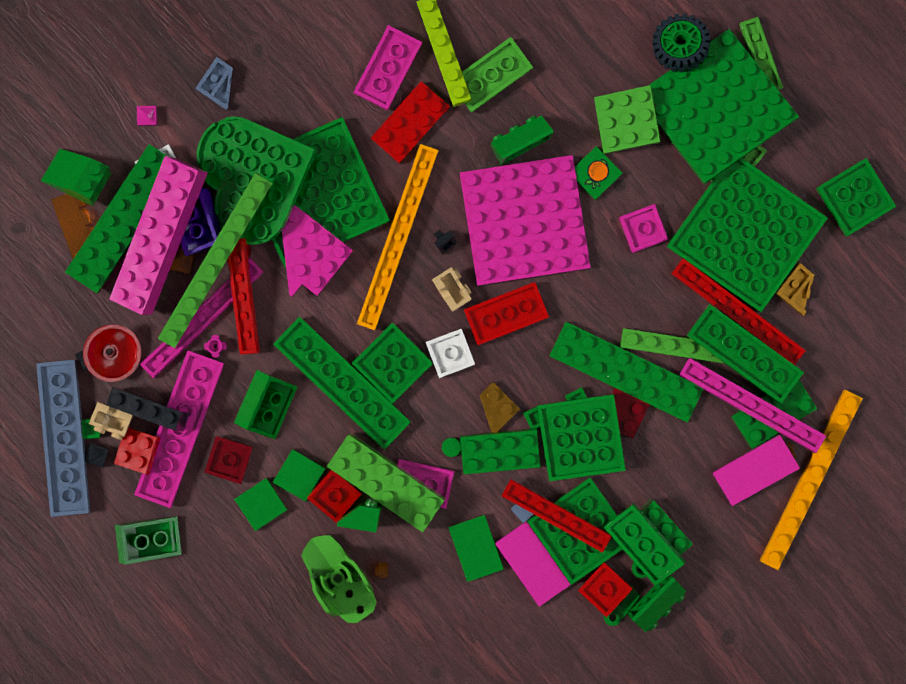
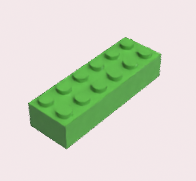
(386, 482)

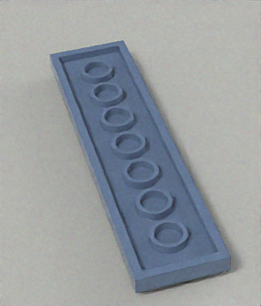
(63, 438)

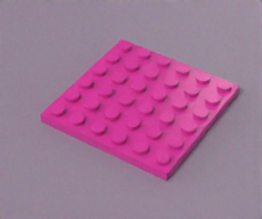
(524, 220)

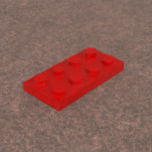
(410, 122)
(506, 313)

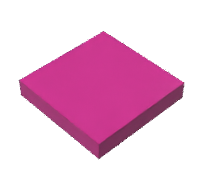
(643, 228)

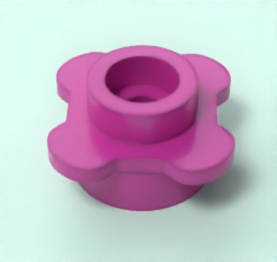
(210, 346)

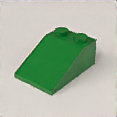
(77, 176)
(147, 539)

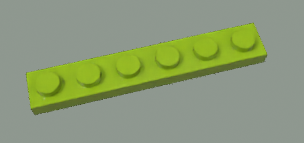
(444, 52)

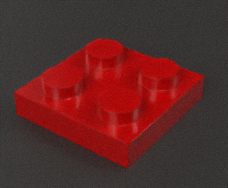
(137, 451)
(334, 495)
(605, 589)

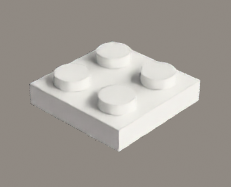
(450, 353)

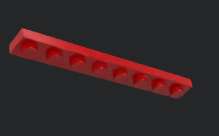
(737, 311)

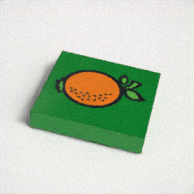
(596, 173)

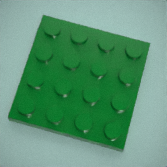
(581, 437)
(568, 552)

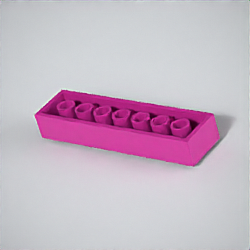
(158, 235)

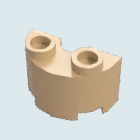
(451, 288)
(110, 420)

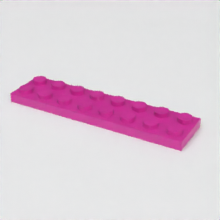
(193, 395)

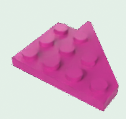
(310, 253)

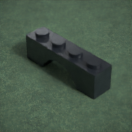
(147, 409)

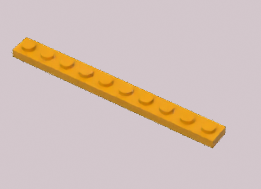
(397, 237)
(810, 480)

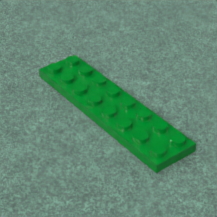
(117, 225)
(626, 372)
(341, 383)

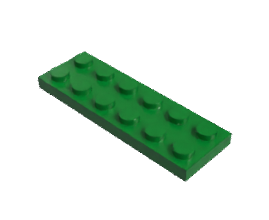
(745, 353)

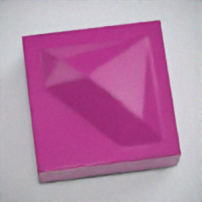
(147, 116)

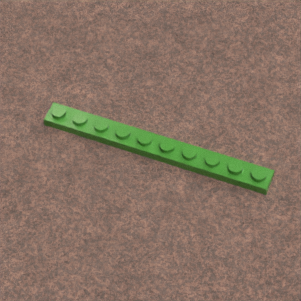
(215, 260)

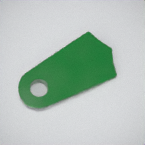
(623, 607)

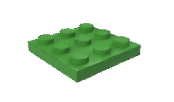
(627, 119)

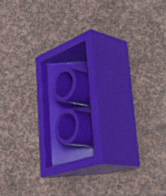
(202, 226)

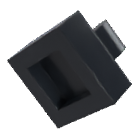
(444, 241)

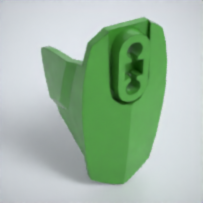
(333, 574)

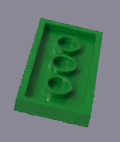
(796, 404)
(500, 451)
(644, 544)

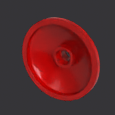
(123, 357)

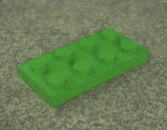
(495, 73)

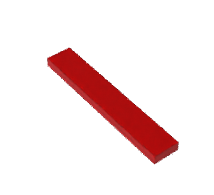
(243, 299)
(556, 515)

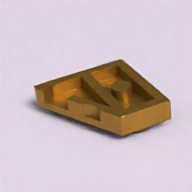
(796, 288)
(497, 407)

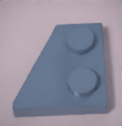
(217, 83)

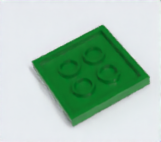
(856, 197)
(392, 363)

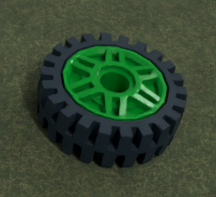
(681, 29)

